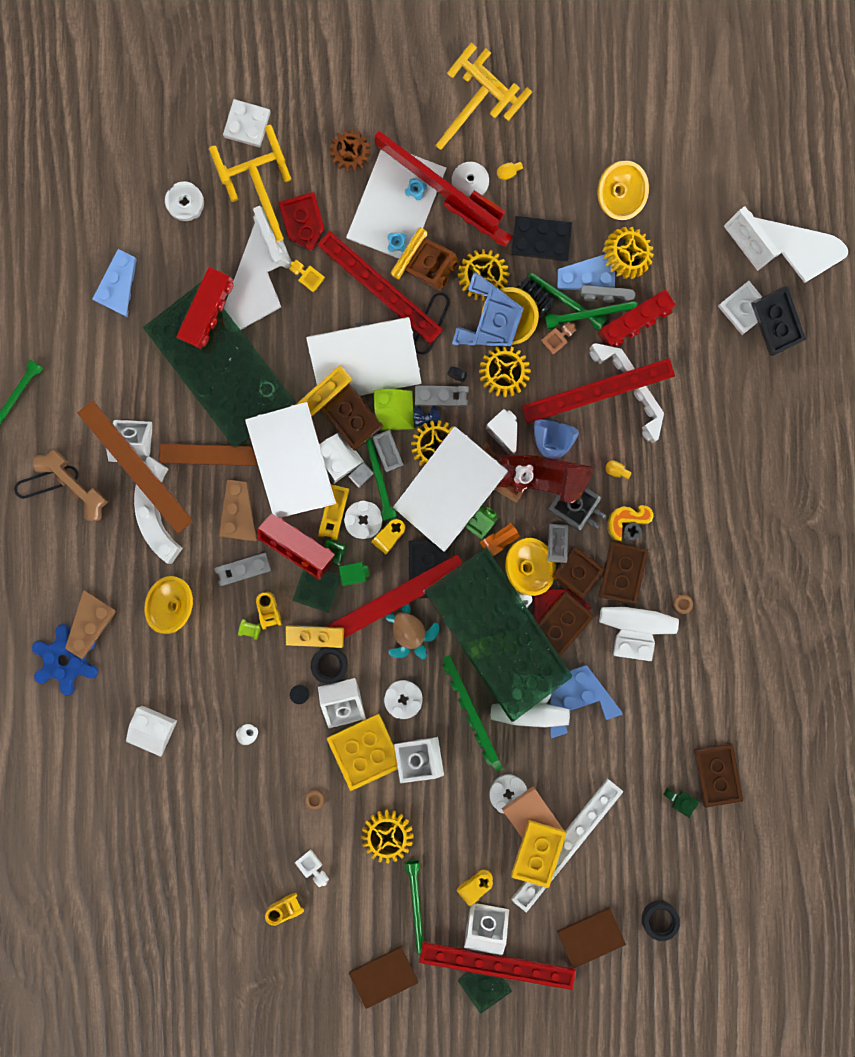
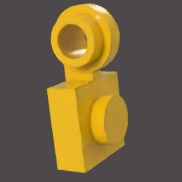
(310, 278)

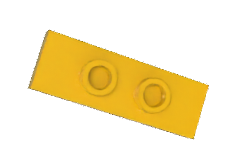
(315, 636)

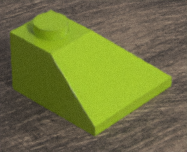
(394, 409)

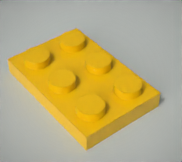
(538, 854)

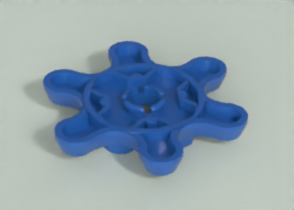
(53, 669)

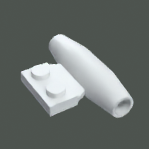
(636, 631)
(539, 716)

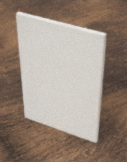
(387, 207)
(372, 354)
(290, 460)
(450, 489)

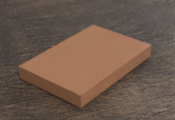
(529, 807)

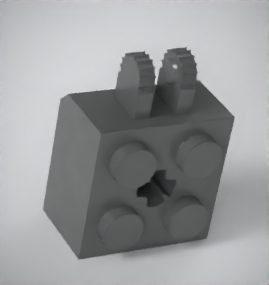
(577, 517)

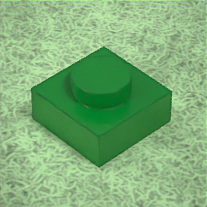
(336, 548)

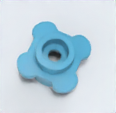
(413, 183)
(396, 237)

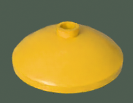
(631, 193)
(530, 314)
(538, 571)
(168, 605)

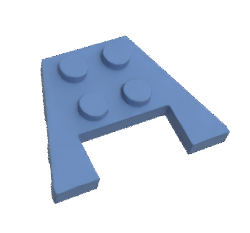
(498, 319)
(579, 692)

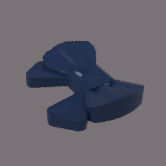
(420, 418)

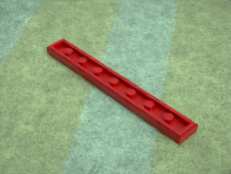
(436, 182)
(379, 287)
(598, 390)
(395, 598)
(497, 965)

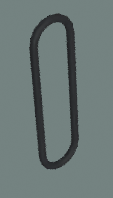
(440, 322)
(40, 475)

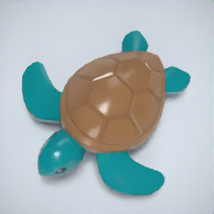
(410, 634)

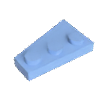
(587, 273)
(116, 284)

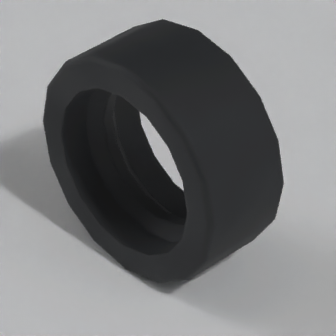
(314, 665)
(671, 931)

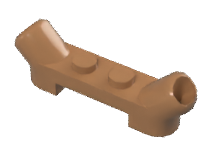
(55, 463)

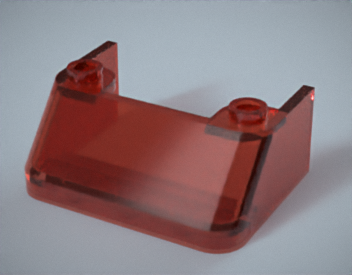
(549, 475)

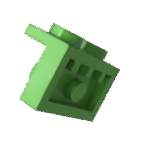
(482, 521)

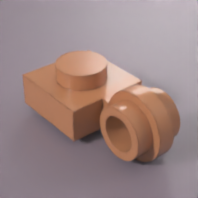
(555, 340)

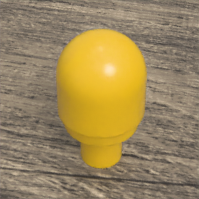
(508, 170)
(617, 469)

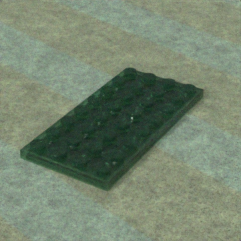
(224, 374)
(498, 634)

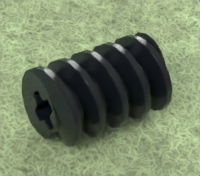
(540, 299)

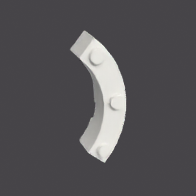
(150, 520)

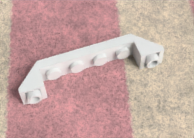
(651, 430)

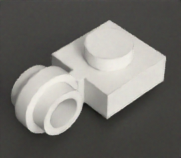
(309, 864)

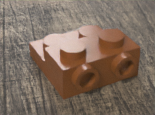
(432, 264)

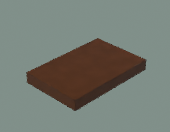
(352, 417)
(623, 573)
(564, 622)
(718, 775)
(591, 937)
(383, 977)

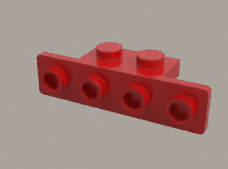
(500, 236)

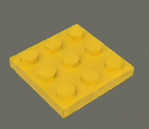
(364, 751)

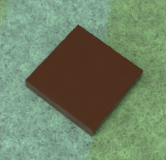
(578, 573)

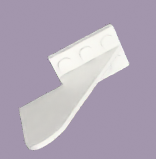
(804, 249)
(252, 289)

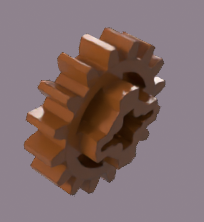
(352, 142)

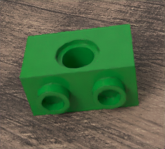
(354, 573)

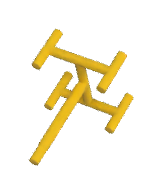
(489, 84)
(251, 165)

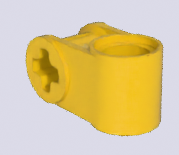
(387, 538)
(268, 612)
(473, 889)
(287, 908)

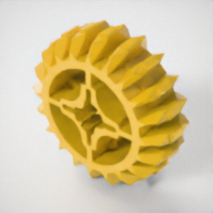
(622, 257)
(492, 261)
(500, 364)
(428, 447)
(377, 850)

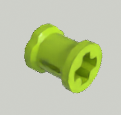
(249, 629)

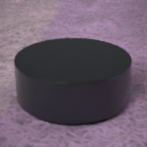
(457, 374)
(299, 694)

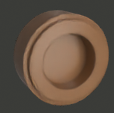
(682, 604)
(314, 799)

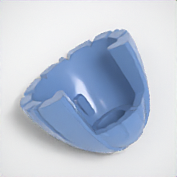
(554, 438)

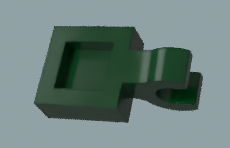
(683, 802)

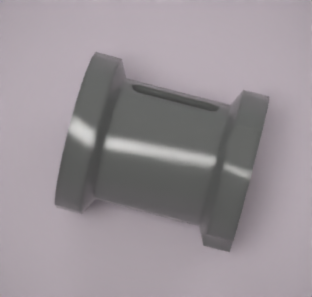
(636, 527)

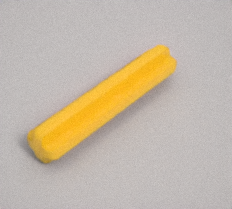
(408, 253)

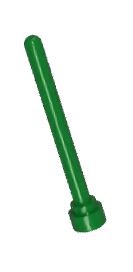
(554, 320)
(597, 321)
(32, 370)
(387, 511)
(412, 868)

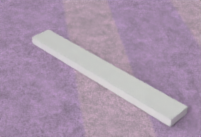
(576, 834)

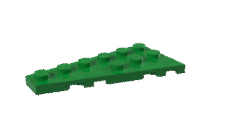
(473, 718)

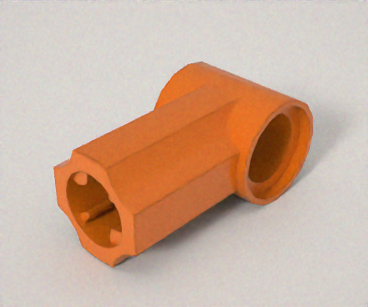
(497, 541)

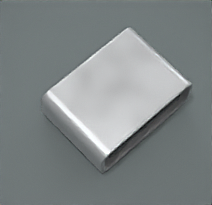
(361, 475)

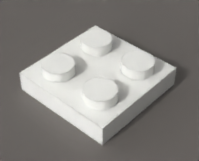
(246, 123)
(739, 308)

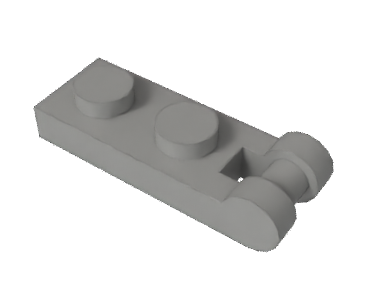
(608, 294)
(441, 396)
(244, 569)

